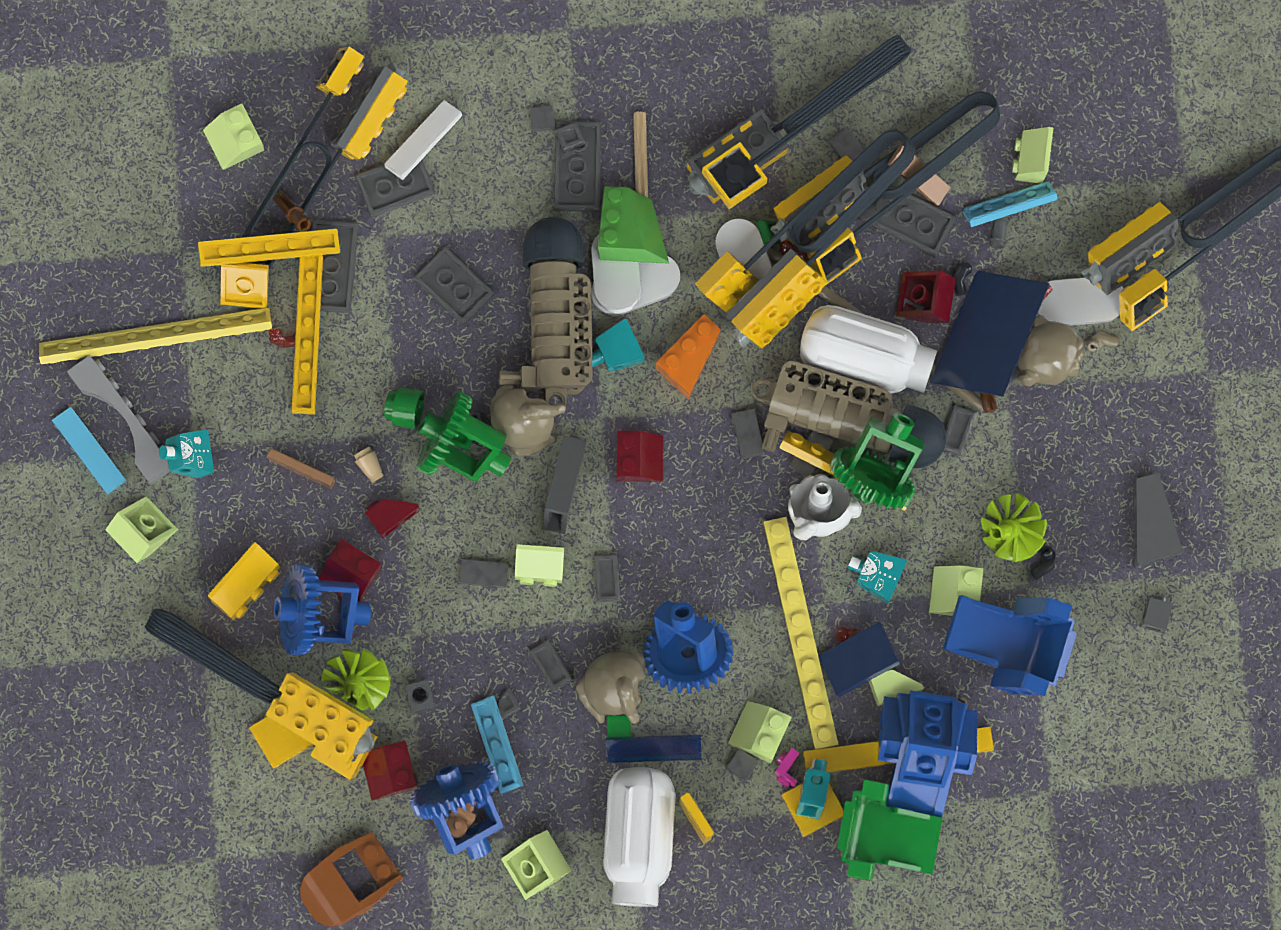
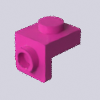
(785, 762)

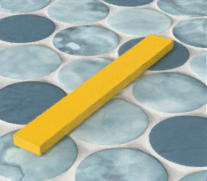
(307, 335)
(866, 754)

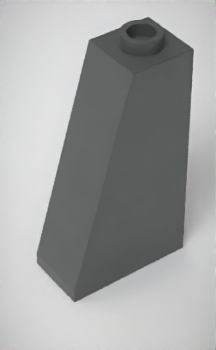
(564, 484)
(1153, 524)

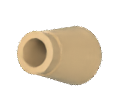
(369, 464)

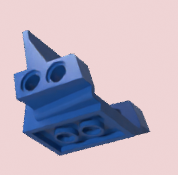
(1023, 645)
(927, 742)

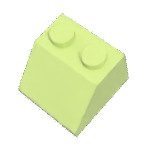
(233, 137)
(1033, 155)
(140, 529)
(539, 564)
(950, 583)
(759, 730)
(536, 864)

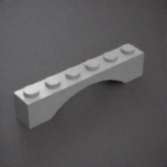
(92, 382)

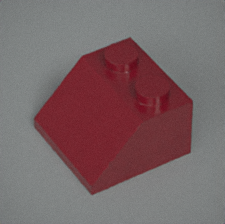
(929, 289)
(639, 457)
(351, 565)
(389, 771)

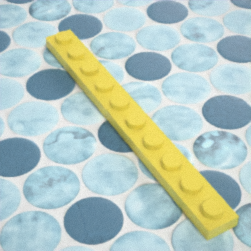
(155, 336)
(800, 633)

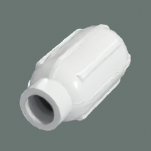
(865, 349)
(639, 835)

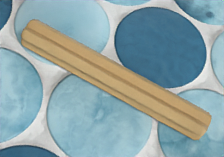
(640, 152)

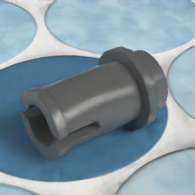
(998, 234)

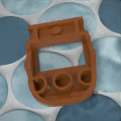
(329, 896)

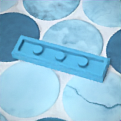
(1009, 204)
(89, 450)
(497, 744)

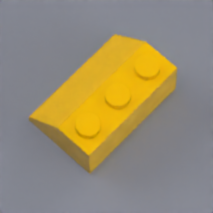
(244, 582)

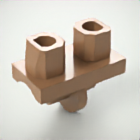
(461, 821)

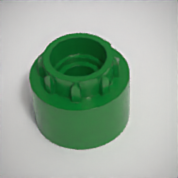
(405, 407)

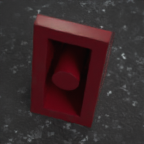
(389, 515)

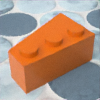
(689, 355)

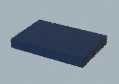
(859, 659)

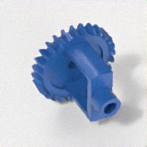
(298, 610)
(686, 648)
(454, 789)

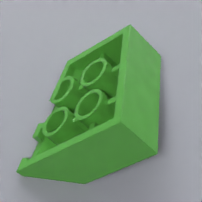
(629, 228)

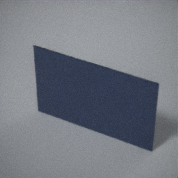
(990, 333)

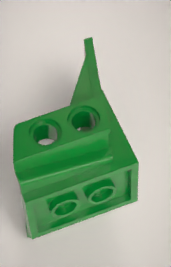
(885, 834)

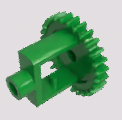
(442, 429)
(871, 477)

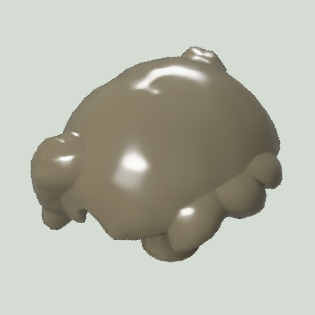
(1050, 353)
(524, 420)
(612, 685)

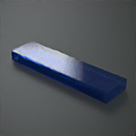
(653, 748)

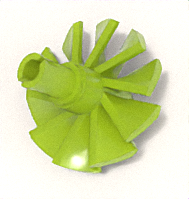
(1014, 535)
(363, 683)

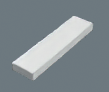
(423, 139)

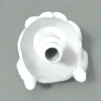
(820, 506)

